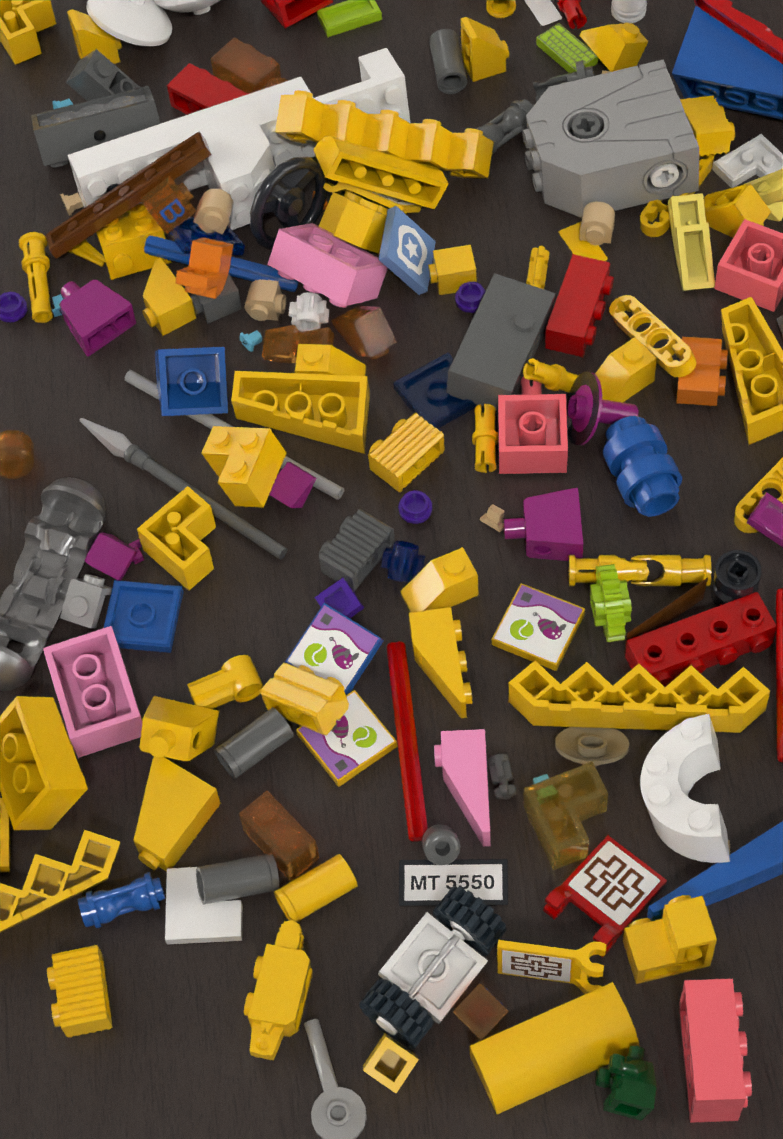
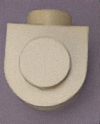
(214, 211)
(597, 223)
(265, 300)

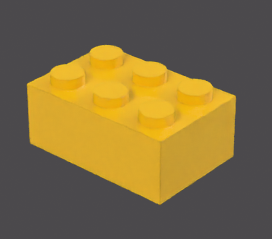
(37, 764)

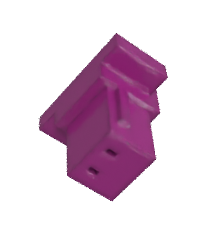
(139, 556)

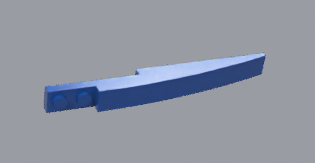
(747, 868)

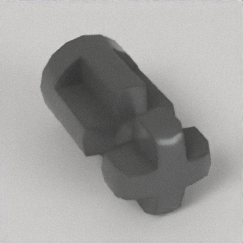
(500, 774)

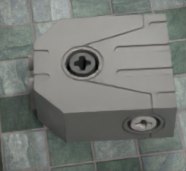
(611, 141)

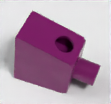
(95, 314)
(549, 526)

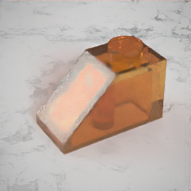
(365, 331)

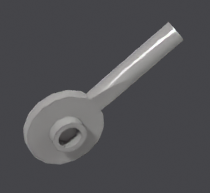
(338, 1110)

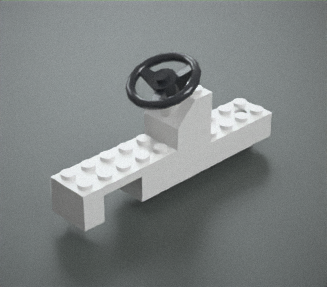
(246, 151)

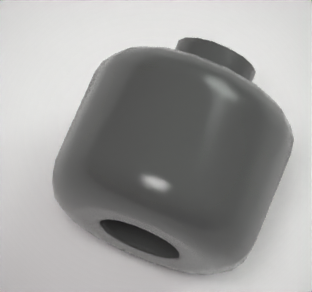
(441, 844)

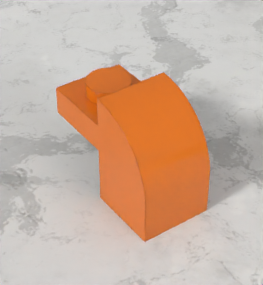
(207, 268)

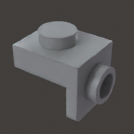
(85, 600)

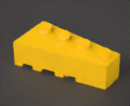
(755, 368)
(306, 405)

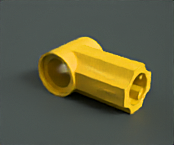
(235, 681)

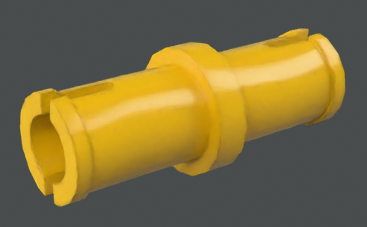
(553, 377)
(485, 438)

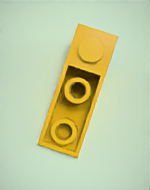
(437, 654)

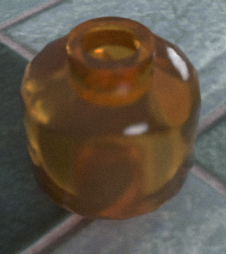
(15, 454)

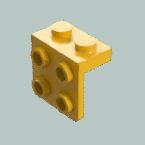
(125, 242)

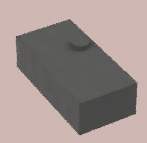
(500, 341)

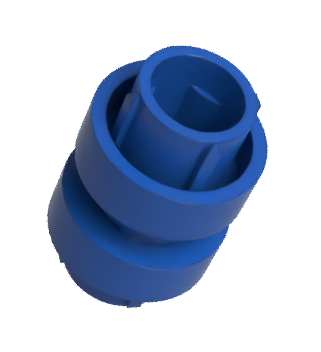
(644, 470)

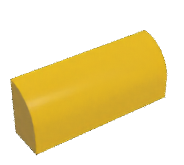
(380, 172)
(553, 1048)

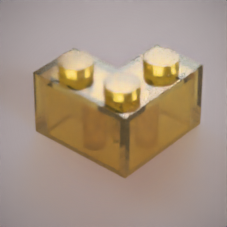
(558, 808)

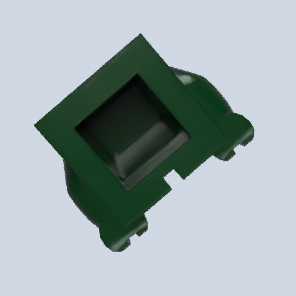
(632, 1085)

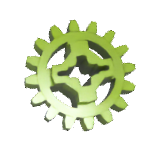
(610, 603)

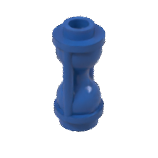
(106, 905)

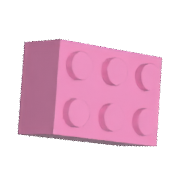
(327, 265)
(94, 691)

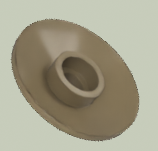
(592, 744)

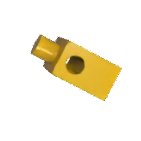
(173, 728)

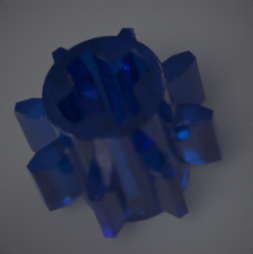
(403, 561)

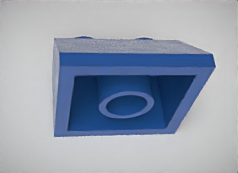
(191, 381)

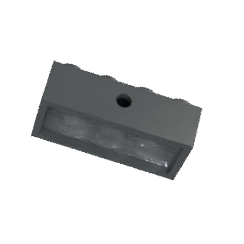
(92, 123)

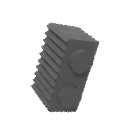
(356, 548)

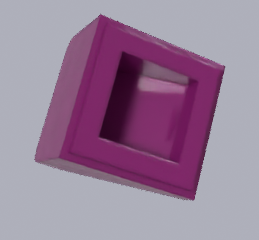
(292, 486)
(110, 556)

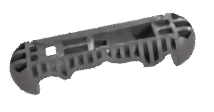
(51, 556)

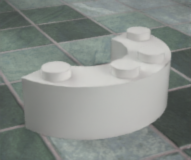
(666, 779)

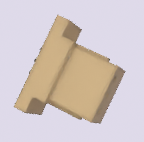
(71, 202)
(494, 518)

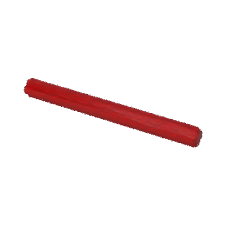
(407, 741)

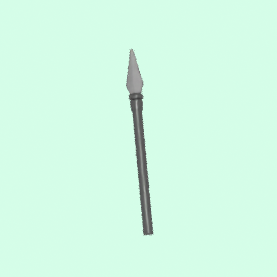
(121, 446)

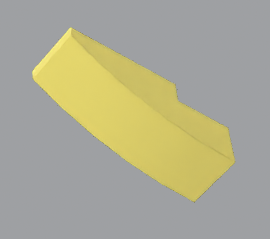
(691, 242)

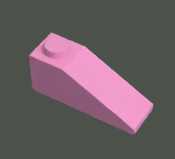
(465, 774)

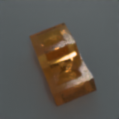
(282, 342)

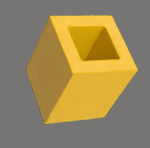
(452, 268)
(390, 1063)

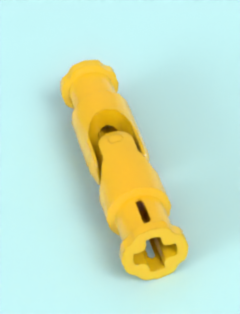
(675, 569)

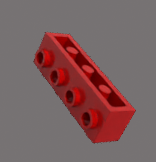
(704, 639)

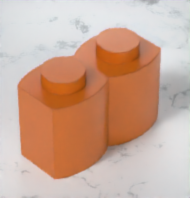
(703, 383)

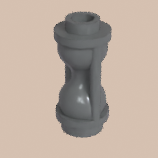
(512, 121)

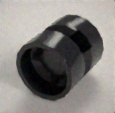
(735, 576)

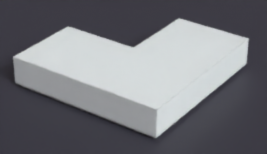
(750, 159)
(191, 920)

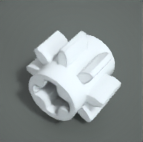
(308, 312)

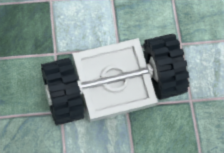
(433, 967)

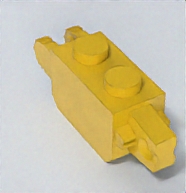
(280, 991)

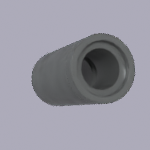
(448, 61)
(253, 743)
(237, 878)

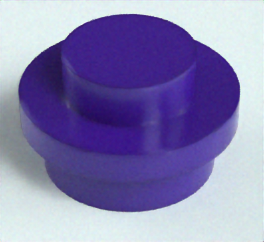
(469, 296)
(12, 307)
(415, 507)

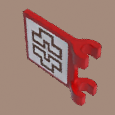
(609, 888)

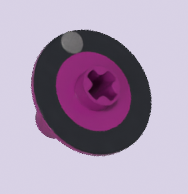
(587, 409)

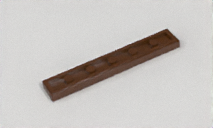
(127, 195)

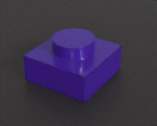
(341, 598)

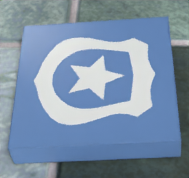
(406, 250)

